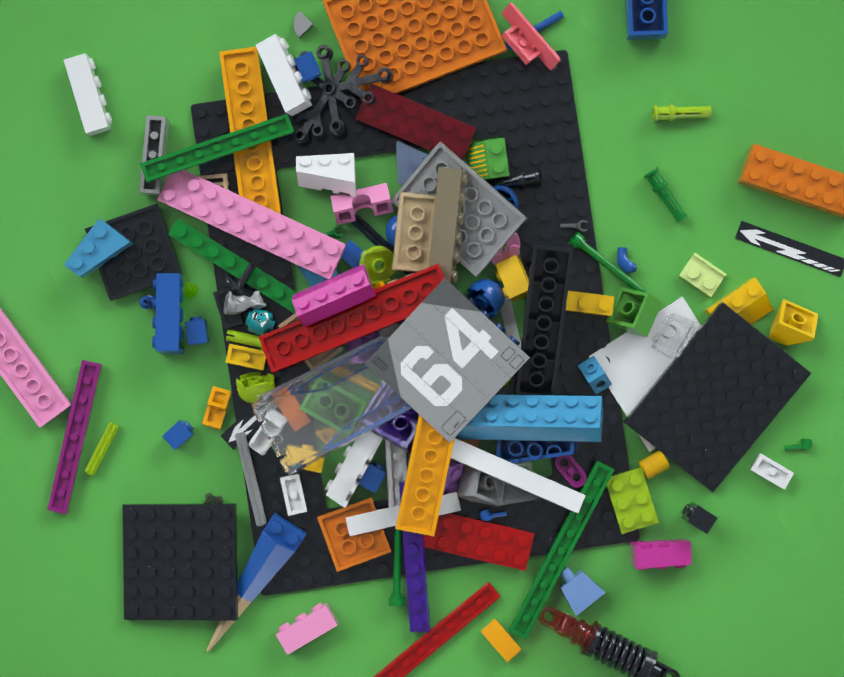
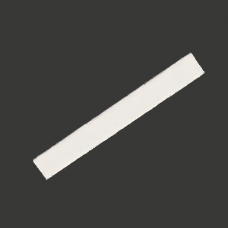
(517, 476)

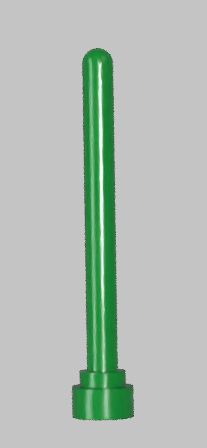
(579, 242)
(396, 597)

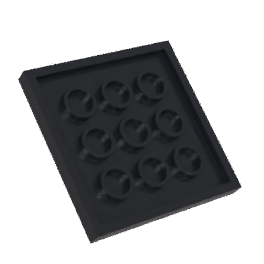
(138, 264)

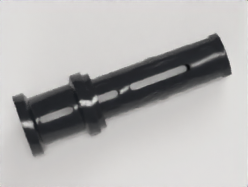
(522, 177)

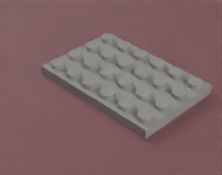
(487, 215)

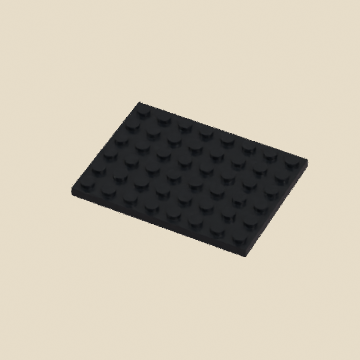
(717, 397)

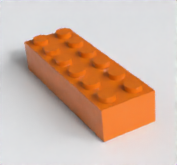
(794, 179)

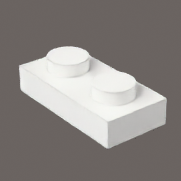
(771, 471)
(293, 494)

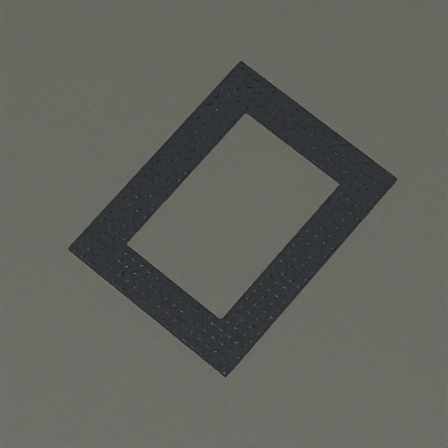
(540, 130)

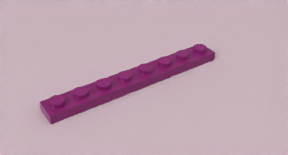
(74, 436)

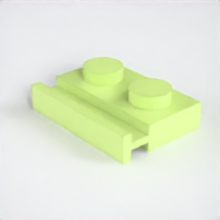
(702, 275)

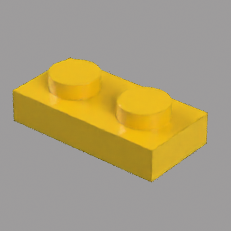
(246, 357)

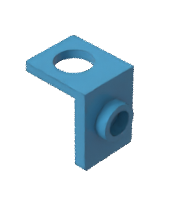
(594, 374)

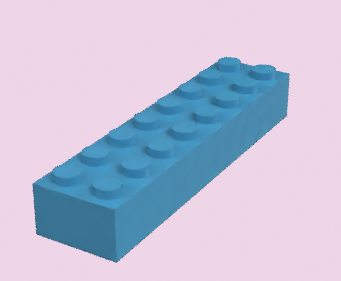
(537, 419)

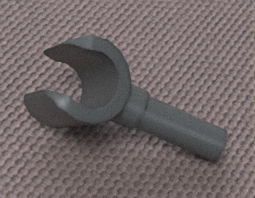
(574, 226)

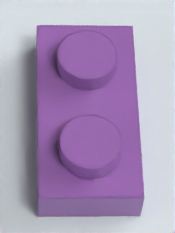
(453, 477)

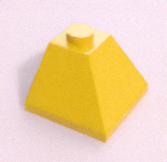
(793, 324)

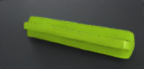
(101, 448)

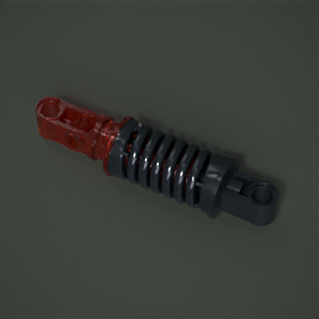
(607, 646)

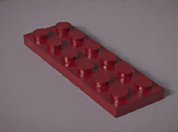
(414, 122)

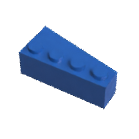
(168, 313)
(523, 450)

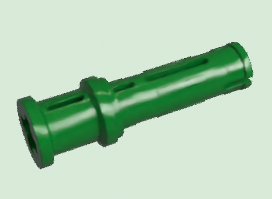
(657, 188)

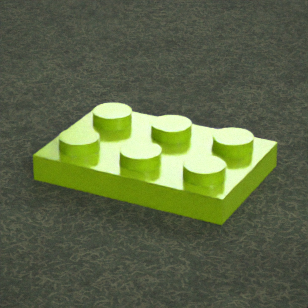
(631, 500)

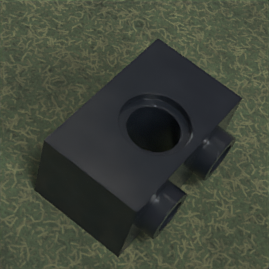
(698, 517)

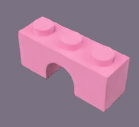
(372, 197)

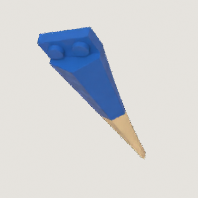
(272, 551)

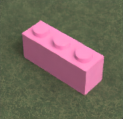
(306, 627)

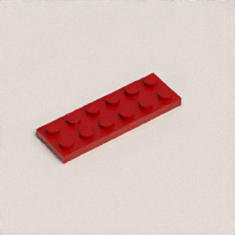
(481, 540)

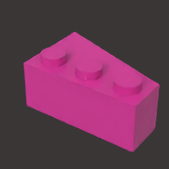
(660, 554)

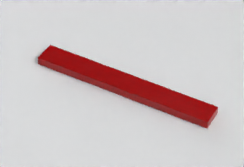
(441, 632)

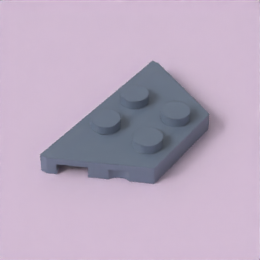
(407, 161)

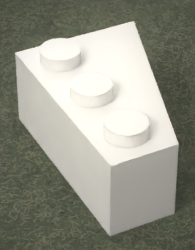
(327, 172)

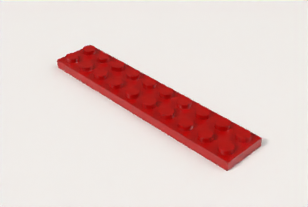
(390, 306)

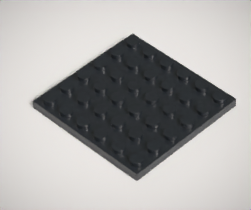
(180, 562)

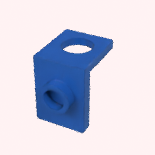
(308, 67)

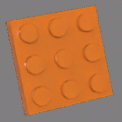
(354, 549)

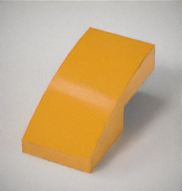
(216, 408)
(501, 640)

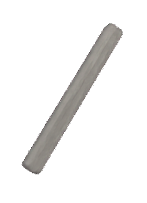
(250, 478)

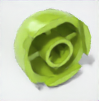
(253, 385)

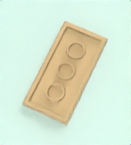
(413, 232)

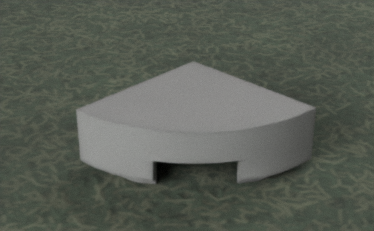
(301, 24)

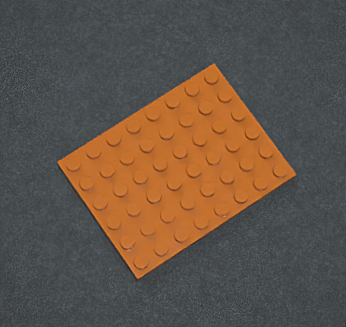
(414, 37)

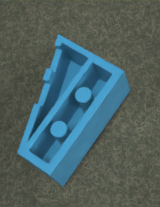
(96, 249)

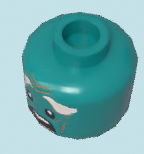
(260, 321)

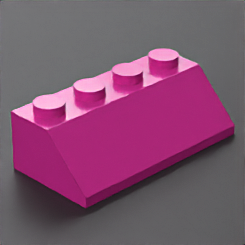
(333, 295)

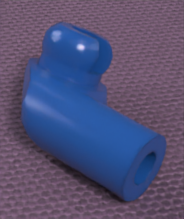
(623, 262)

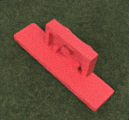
(526, 40)

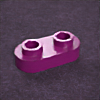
(570, 469)

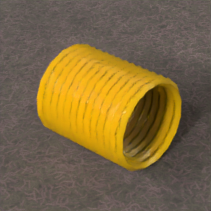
(654, 464)

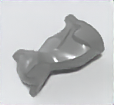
(239, 304)

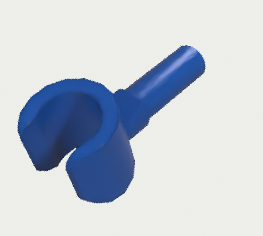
(486, 516)

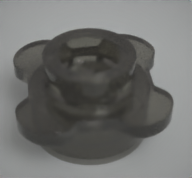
(213, 498)

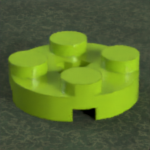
(371, 257)

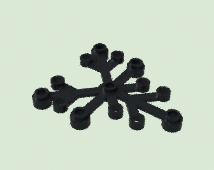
(313, 116)

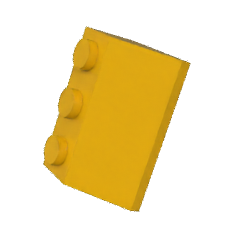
(747, 300)

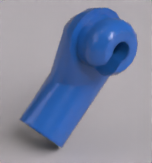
(147, 302)

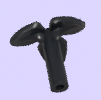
(239, 285)

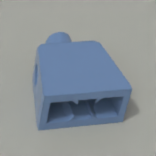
(579, 590)

